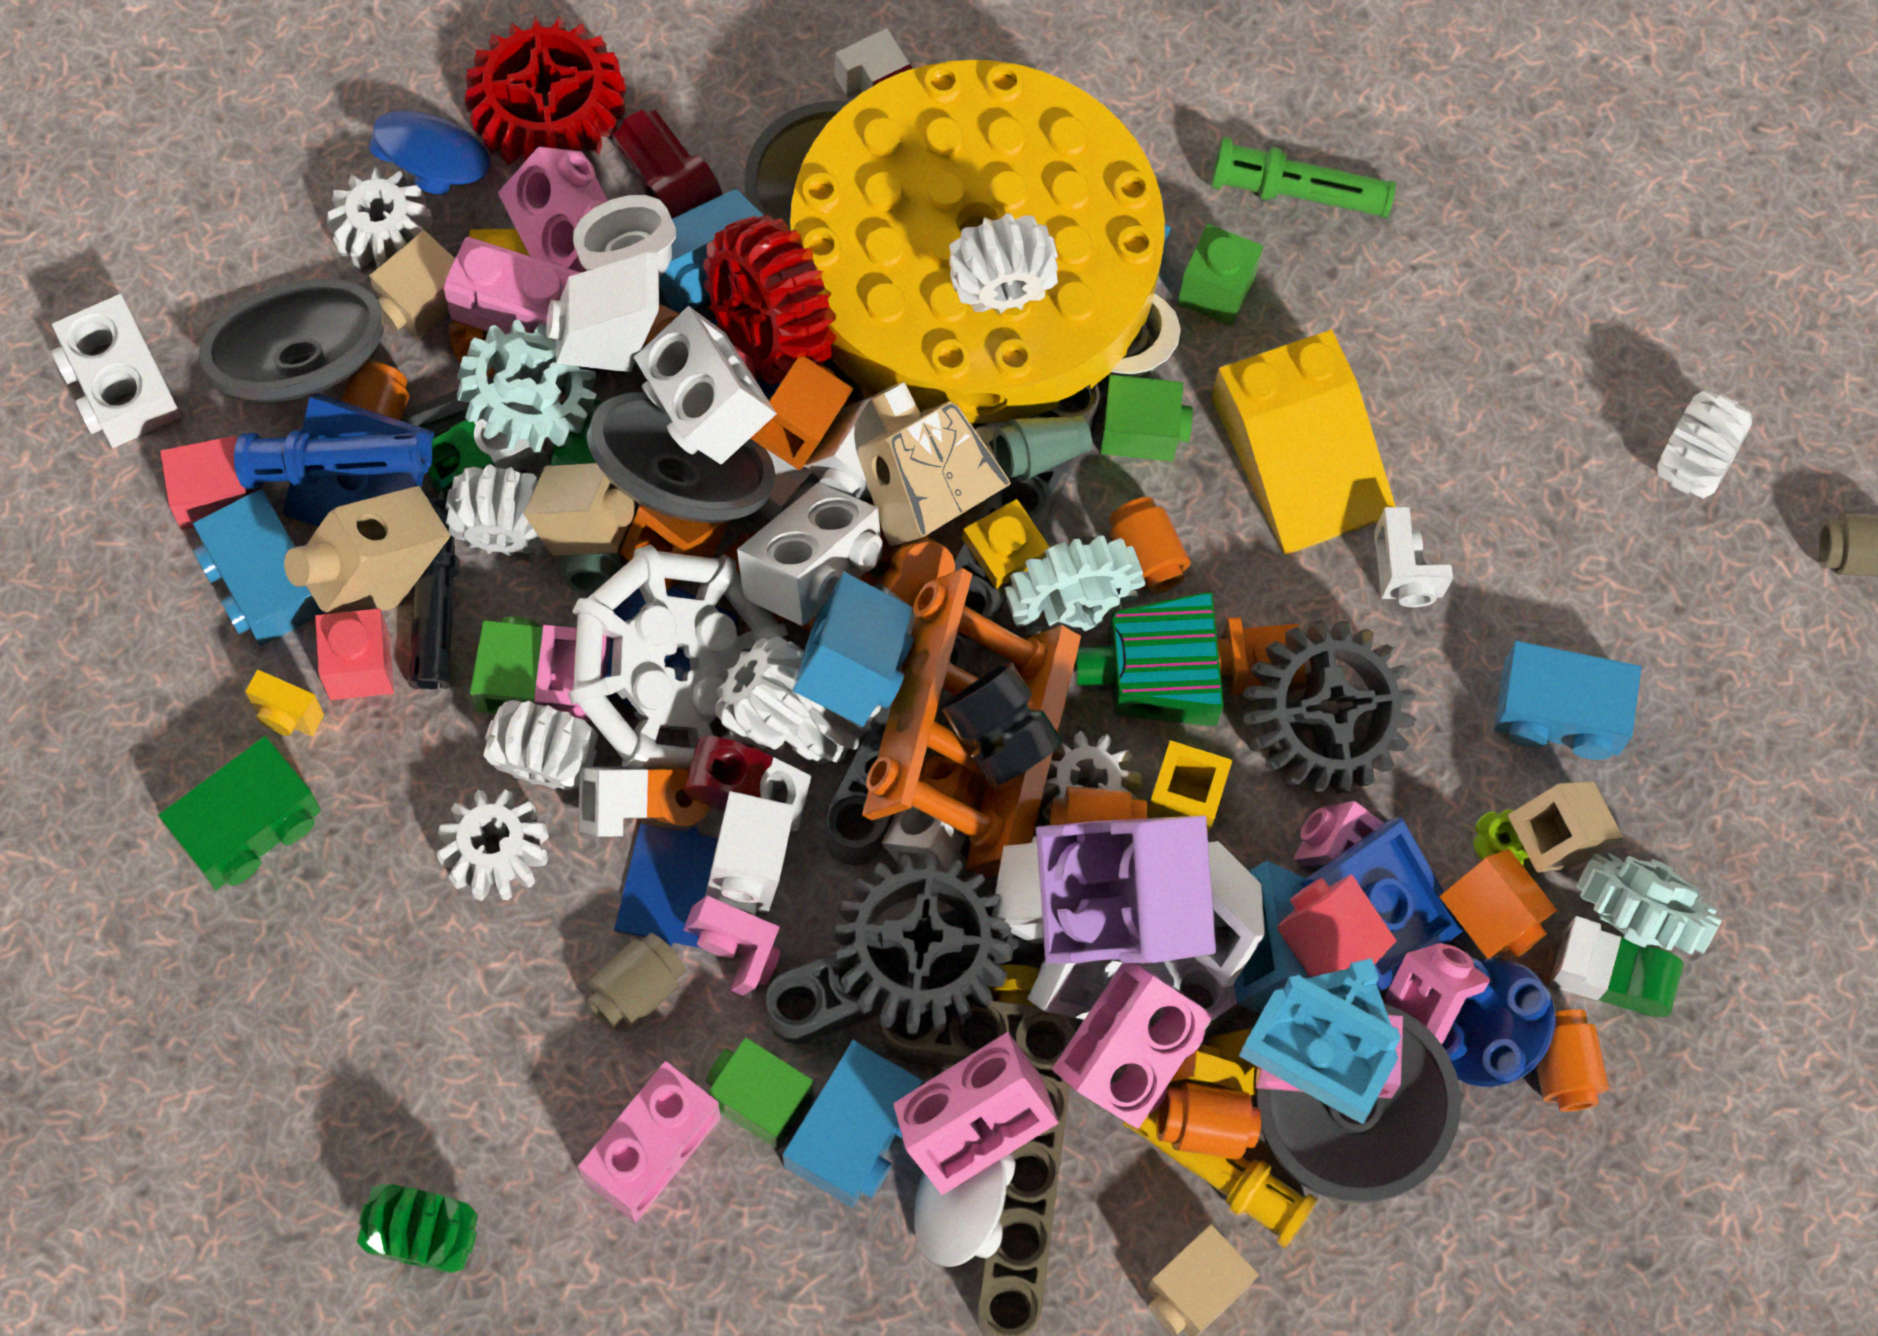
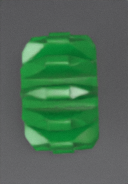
(417, 1228)

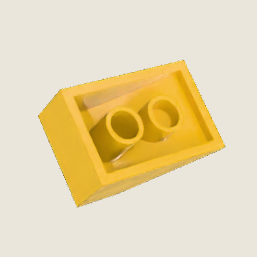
(1304, 440)

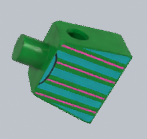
(1160, 662)

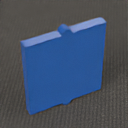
(664, 882)

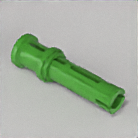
(1263, 173)

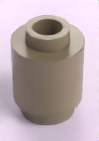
(1850, 544)
(634, 982)

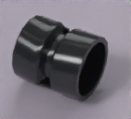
(1001, 725)

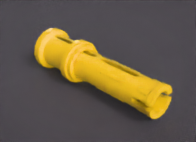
(1246, 1185)

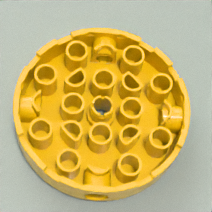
(939, 155)

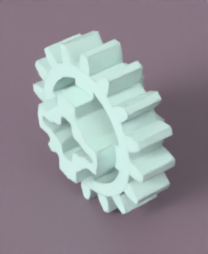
(524, 388)
(1074, 585)
(1648, 903)

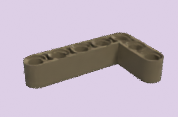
(1021, 1209)

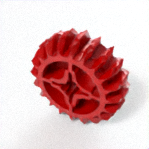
(587, 87)
(769, 295)

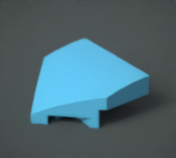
(1328, 1038)

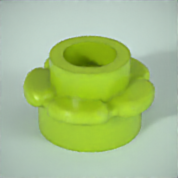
(1489, 829)

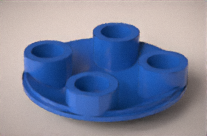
(430, 149)
(1502, 1029)

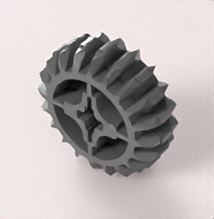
(1329, 683)
(897, 941)

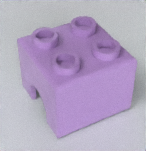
(1126, 890)

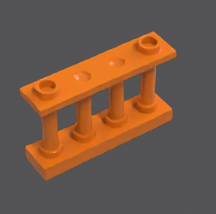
(893, 781)

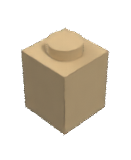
(413, 284)
(579, 510)
(1565, 826)
(1199, 1284)

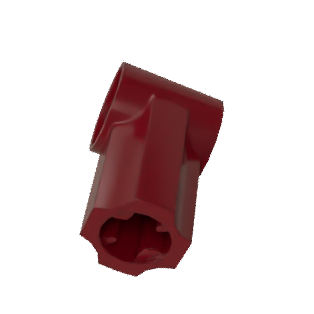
(664, 164)

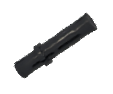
(433, 615)

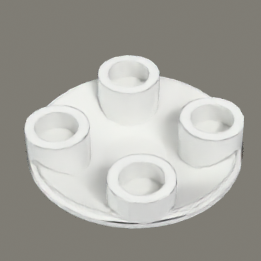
(966, 1218)

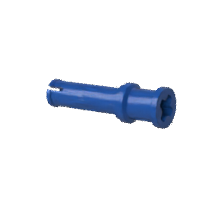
(305, 458)

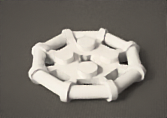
(648, 637)

